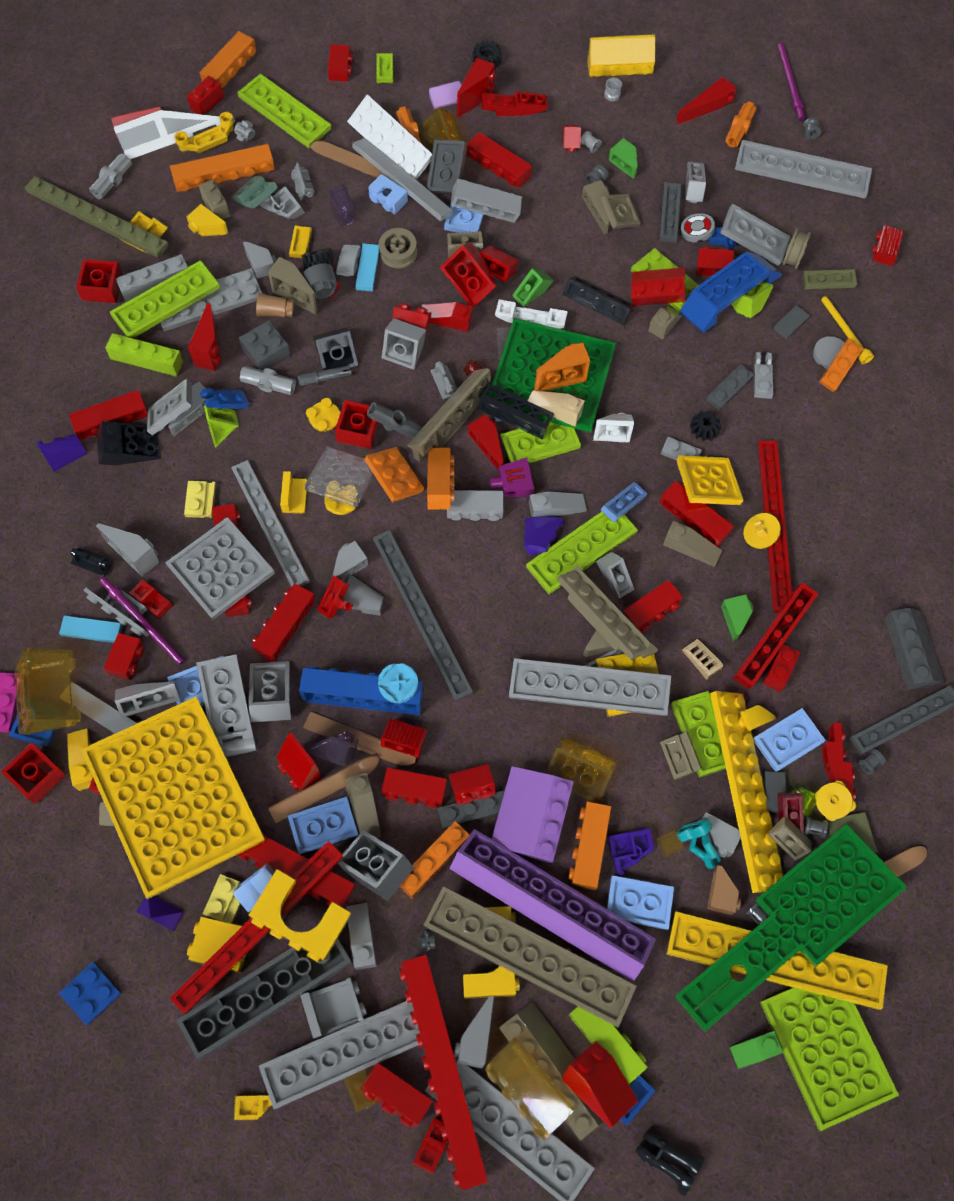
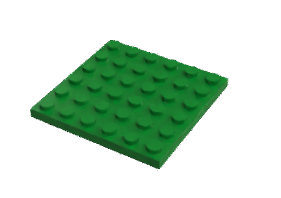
(534, 344)

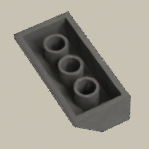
(914, 649)

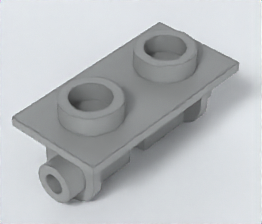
(302, 181)
(443, 380)

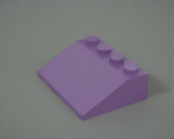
(532, 813)

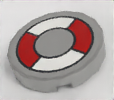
(698, 227)

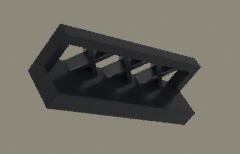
(598, 299)
(512, 414)

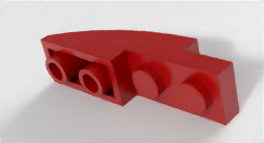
(517, 105)
(834, 759)

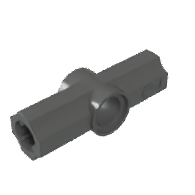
(393, 420)

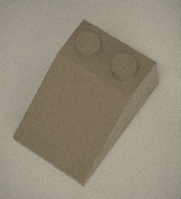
(290, 284)

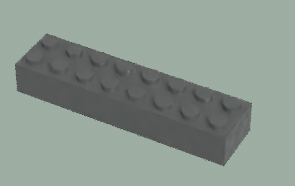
(257, 998)

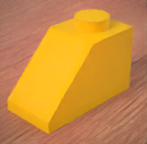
(206, 222)

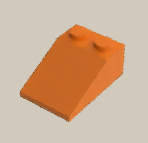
(563, 369)

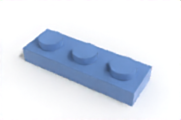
(624, 502)

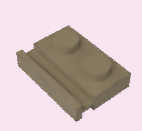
(681, 755)

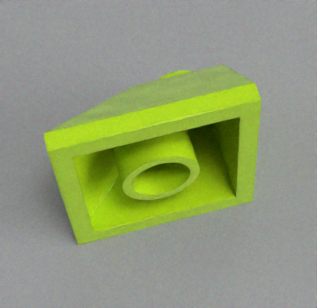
(753, 300)

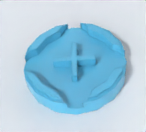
(398, 683)

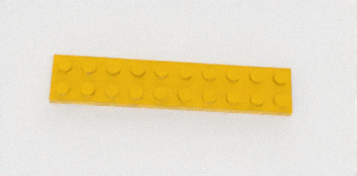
(747, 791)
(836, 976)

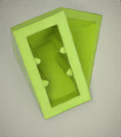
(220, 423)

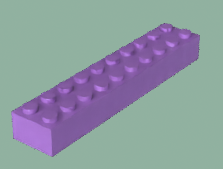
(553, 905)

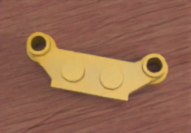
(207, 139)

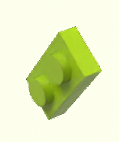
(384, 67)

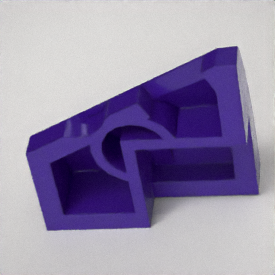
(62, 451)
(540, 533)
(629, 848)

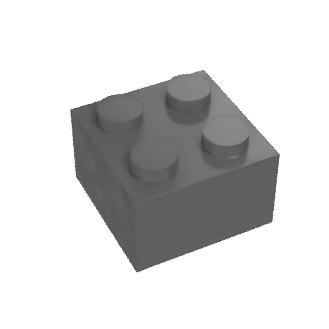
(264, 346)

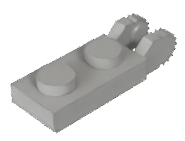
(763, 377)

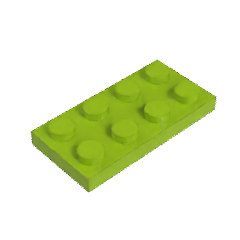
(655, 261)
(522, 445)
(697, 717)

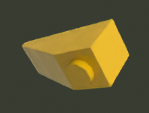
(79, 770)

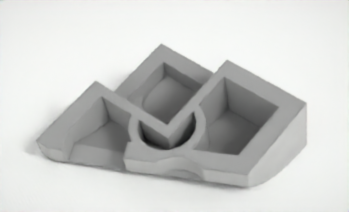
(283, 204)
(363, 597)

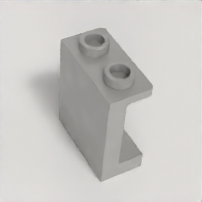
(333, 1008)

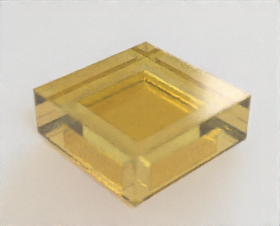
(669, 844)

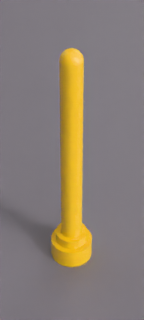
(865, 355)

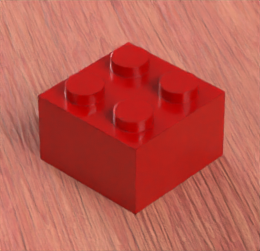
(98, 281)
(355, 426)
(33, 773)

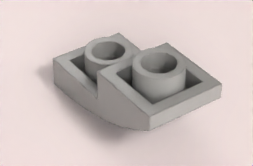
(348, 260)

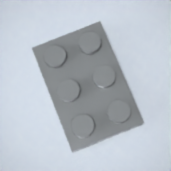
(169, 407)

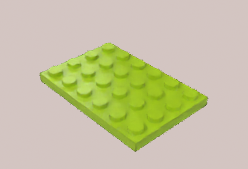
(829, 1055)

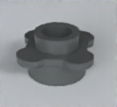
(426, 941)

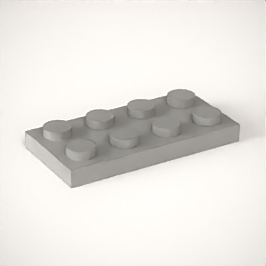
(755, 234)

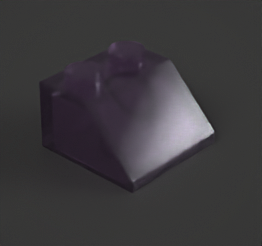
(336, 749)

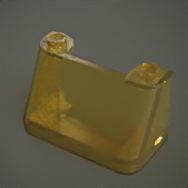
(45, 690)

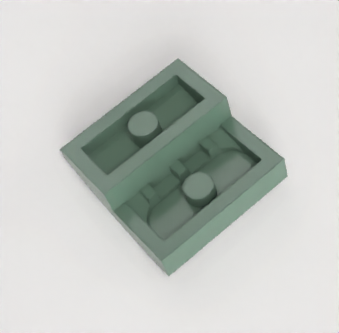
(254, 192)

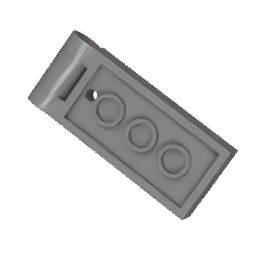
(226, 704)

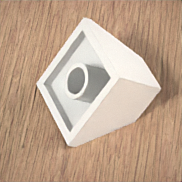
(614, 428)

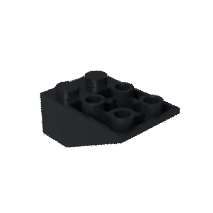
(125, 444)

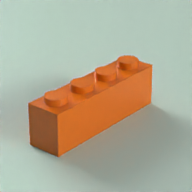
(230, 59)
(440, 479)
(590, 847)
(434, 859)

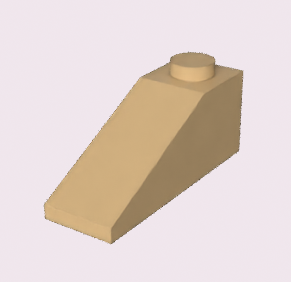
(564, 406)

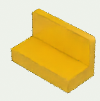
(293, 494)

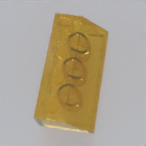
(529, 1089)

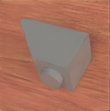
(259, 259)
(349, 560)
(615, 574)
(722, 836)

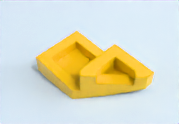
(756, 717)
(250, 1107)

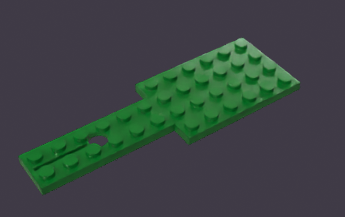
(808, 912)

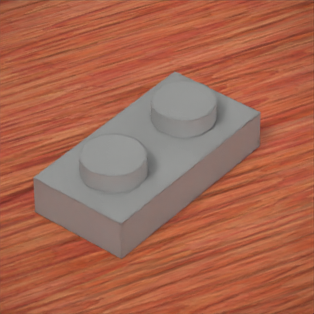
(674, 448)

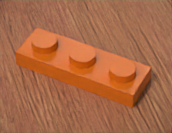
(840, 365)

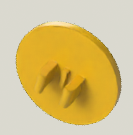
(762, 531)

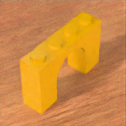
(316, 941)
(496, 983)

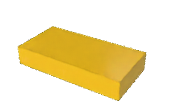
(300, 241)

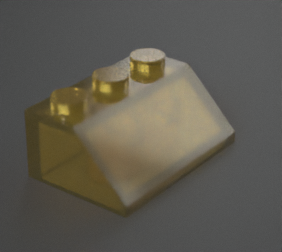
(439, 126)
(583, 766)

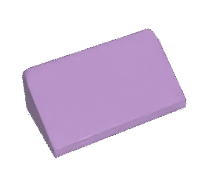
(444, 94)

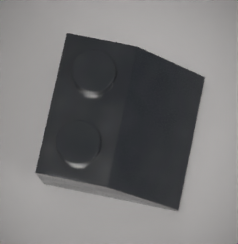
(335, 349)

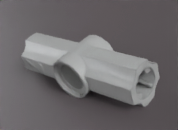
(110, 176)
(267, 380)

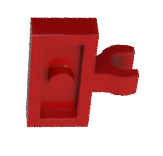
(334, 599)

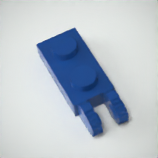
(225, 399)

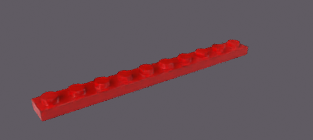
(773, 504)
(249, 935)

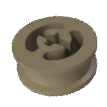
(396, 239)
(796, 248)

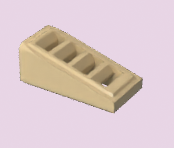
(707, 673)

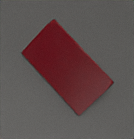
(792, 807)

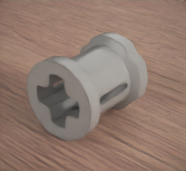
(590, 141)

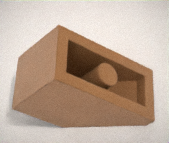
(723, 893)

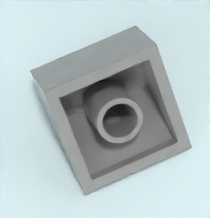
(403, 343)

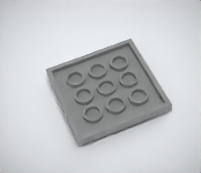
(220, 568)

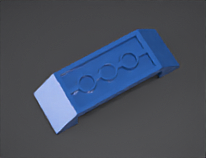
(725, 288)

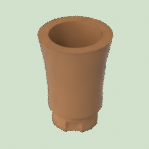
(274, 306)

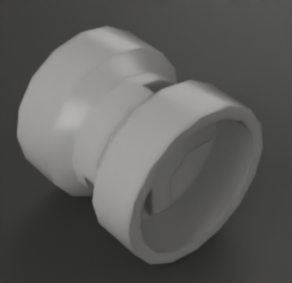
(613, 88)

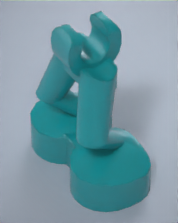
(692, 832)

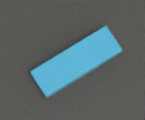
(367, 267)
(90, 629)

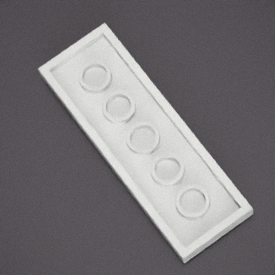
(390, 137)

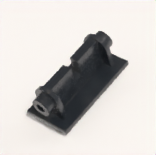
(91, 561)

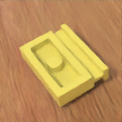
(200, 499)
(222, 903)

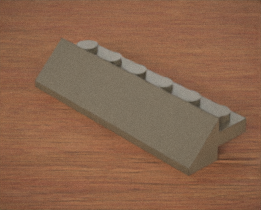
(451, 415)
(605, 615)
(554, 1058)

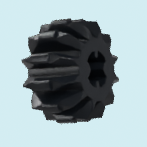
(710, 430)

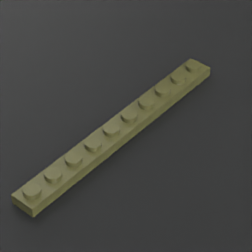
(97, 217)

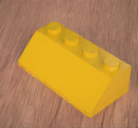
(621, 55)

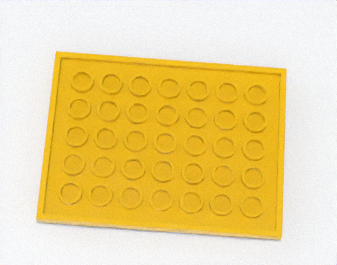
(172, 797)

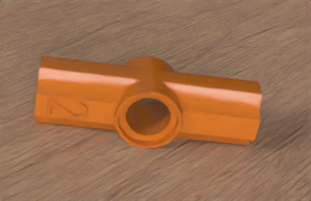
(405, 119)
(740, 124)

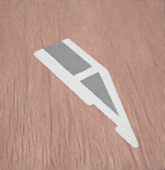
(158, 130)

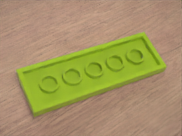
(284, 110)
(164, 300)
(580, 548)

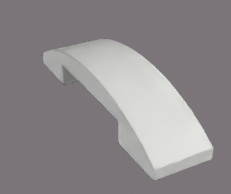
(508, 311)

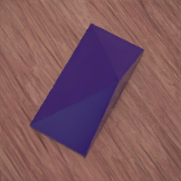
(160, 912)

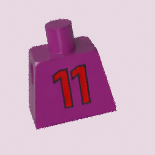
(514, 479)

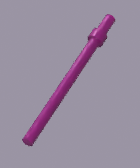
(798, 104)
(116, 594)

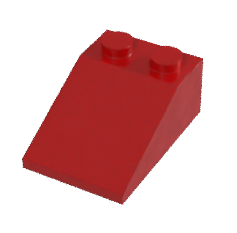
(478, 80)
(469, 274)
(205, 342)
(297, 764)
(600, 1084)

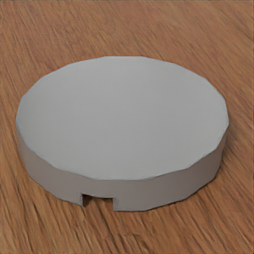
(826, 350)

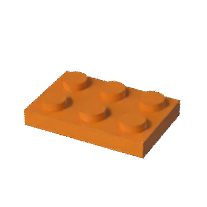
(394, 474)

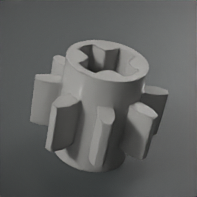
(244, 131)

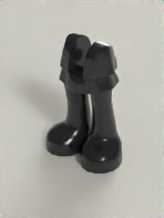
(691, 1163)

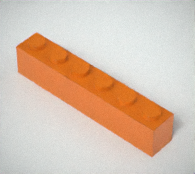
(222, 167)

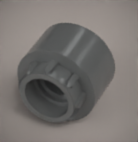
(321, 280)

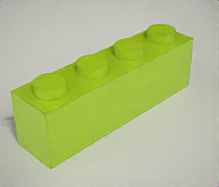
(144, 354)
(612, 1041)

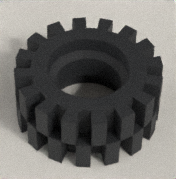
(488, 48)
(318, 257)

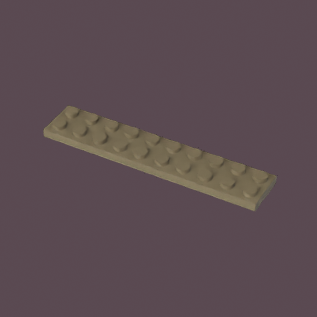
(530, 956)

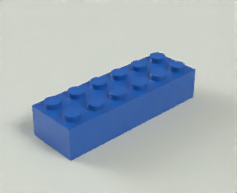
(352, 691)

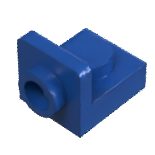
(719, 239)

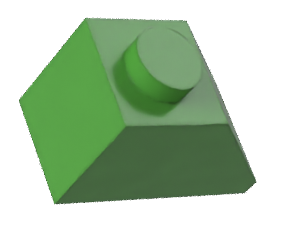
(624, 157)
(532, 286)
(736, 613)
(756, 1049)

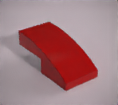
(150, 599)
(431, 1148)

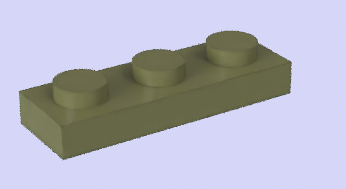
(829, 279)

